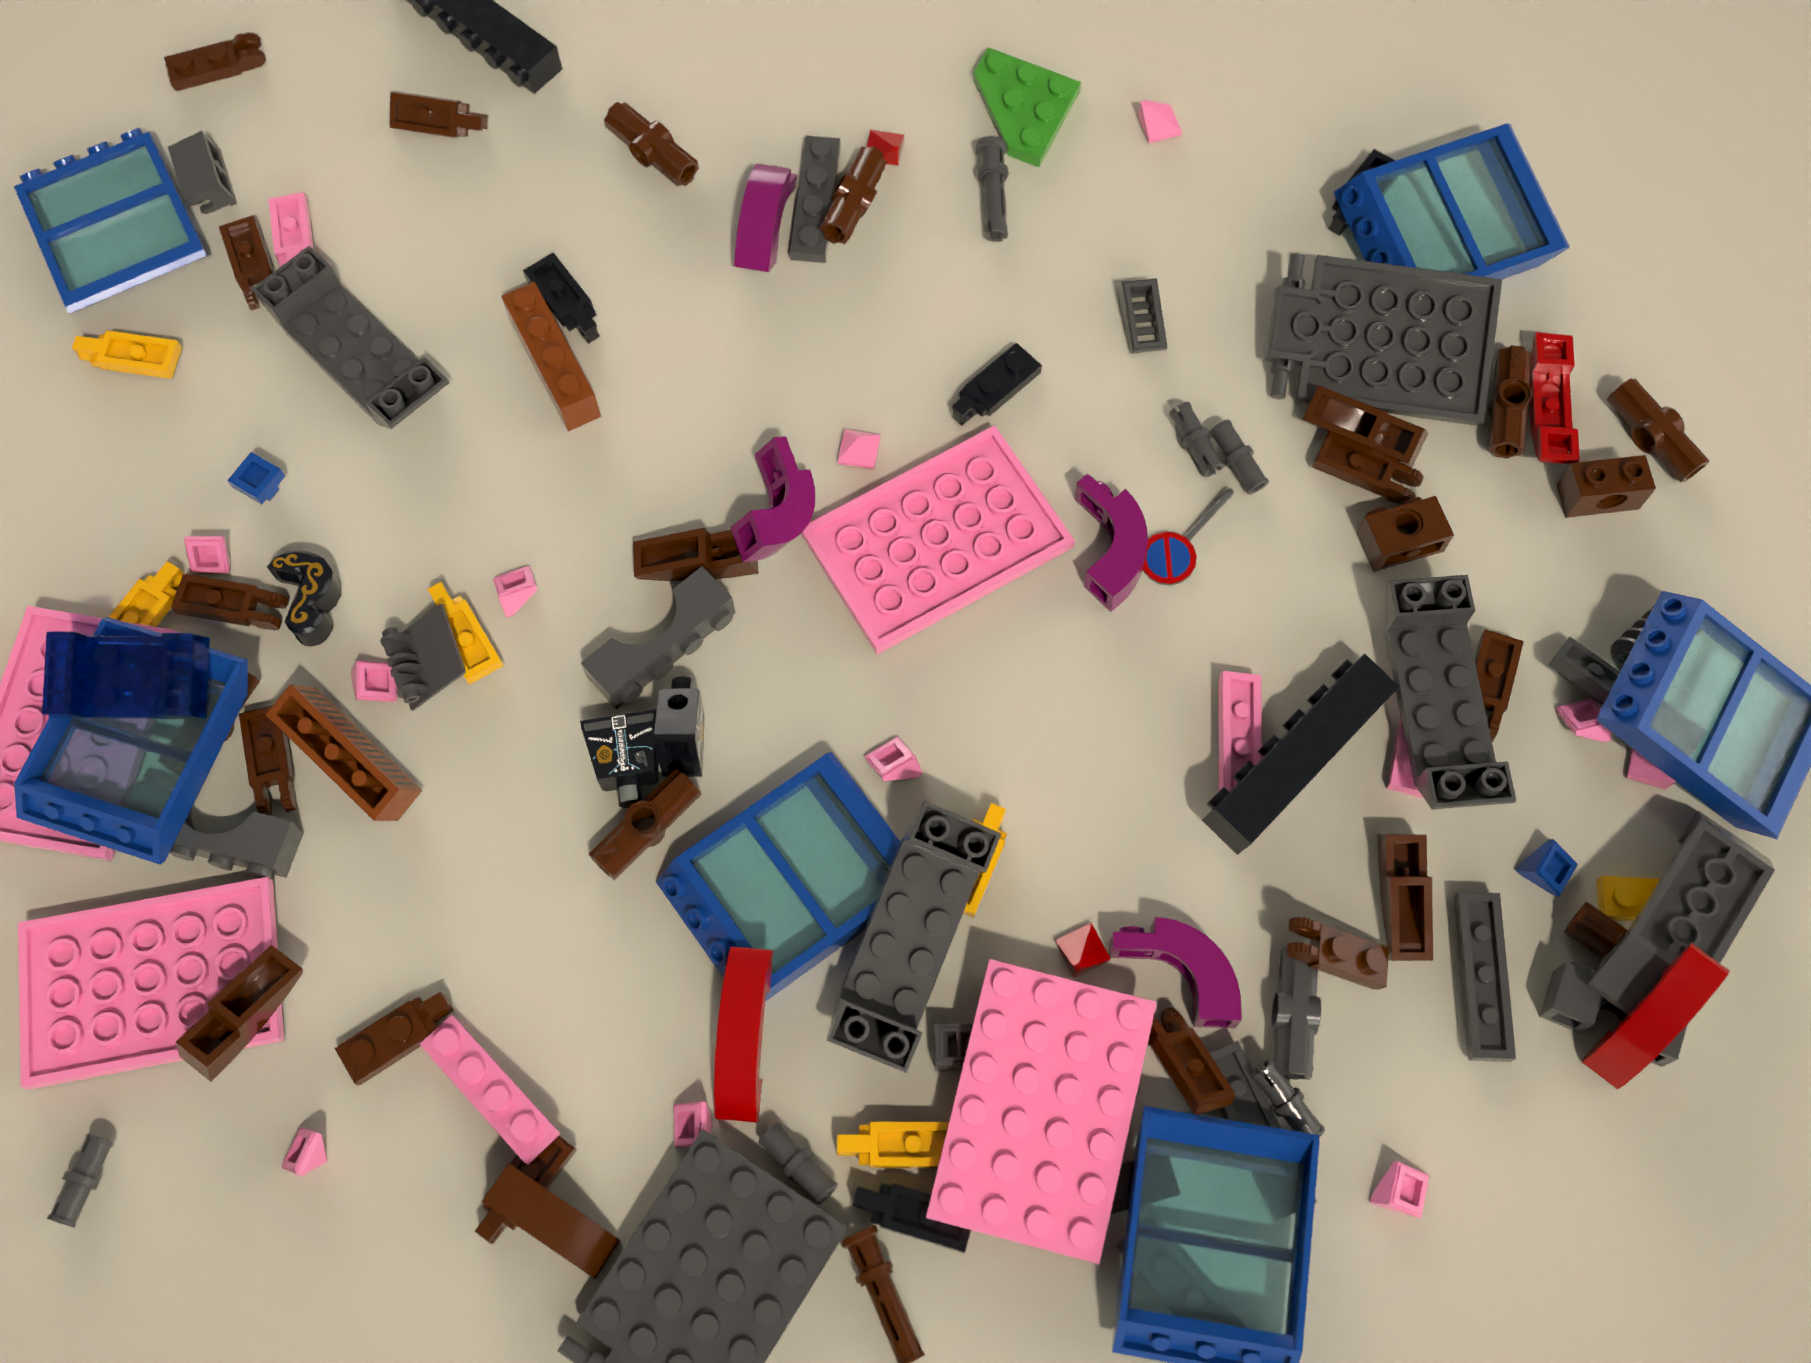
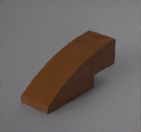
(1365, 425)
(682, 553)
(1406, 896)
(238, 1013)
(551, 1220)

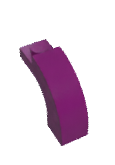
(761, 216)
(789, 509)
(1120, 568)
(1196, 957)

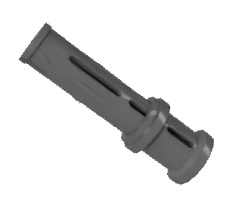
(993, 175)

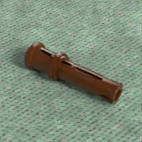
(875, 1274)

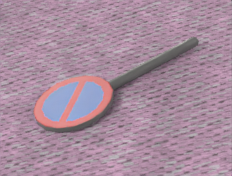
(1171, 556)

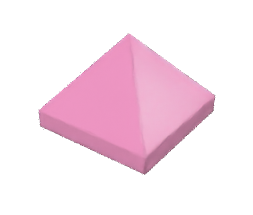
(859, 449)
(207, 554)
(689, 1121)
(305, 1152)

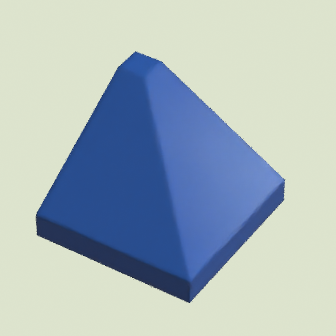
(1548, 867)

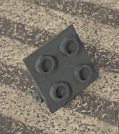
(423, 657)

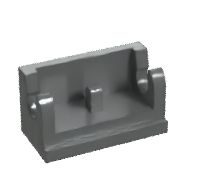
(202, 173)

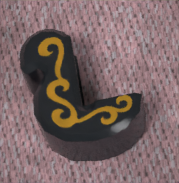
(315, 597)

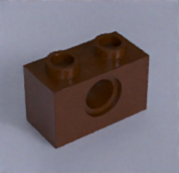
(1605, 486)
(1389, 547)

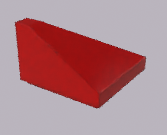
(888, 143)
(1082, 950)

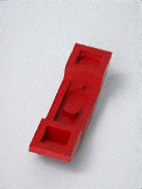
(1551, 399)
(1657, 1018)
(740, 1034)

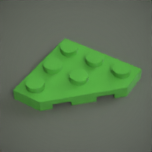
(1024, 103)

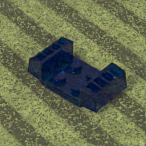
(126, 676)

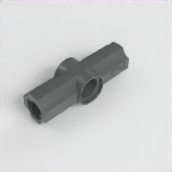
(1295, 1018)

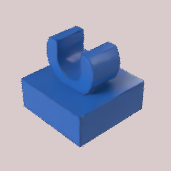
(257, 478)

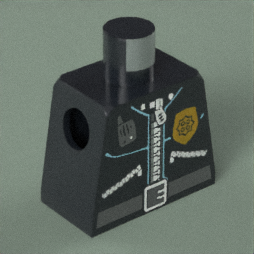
(680, 728)
(623, 753)

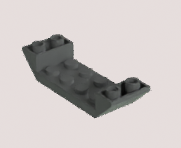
(347, 340)
(1442, 694)
(1696, 901)
(910, 935)

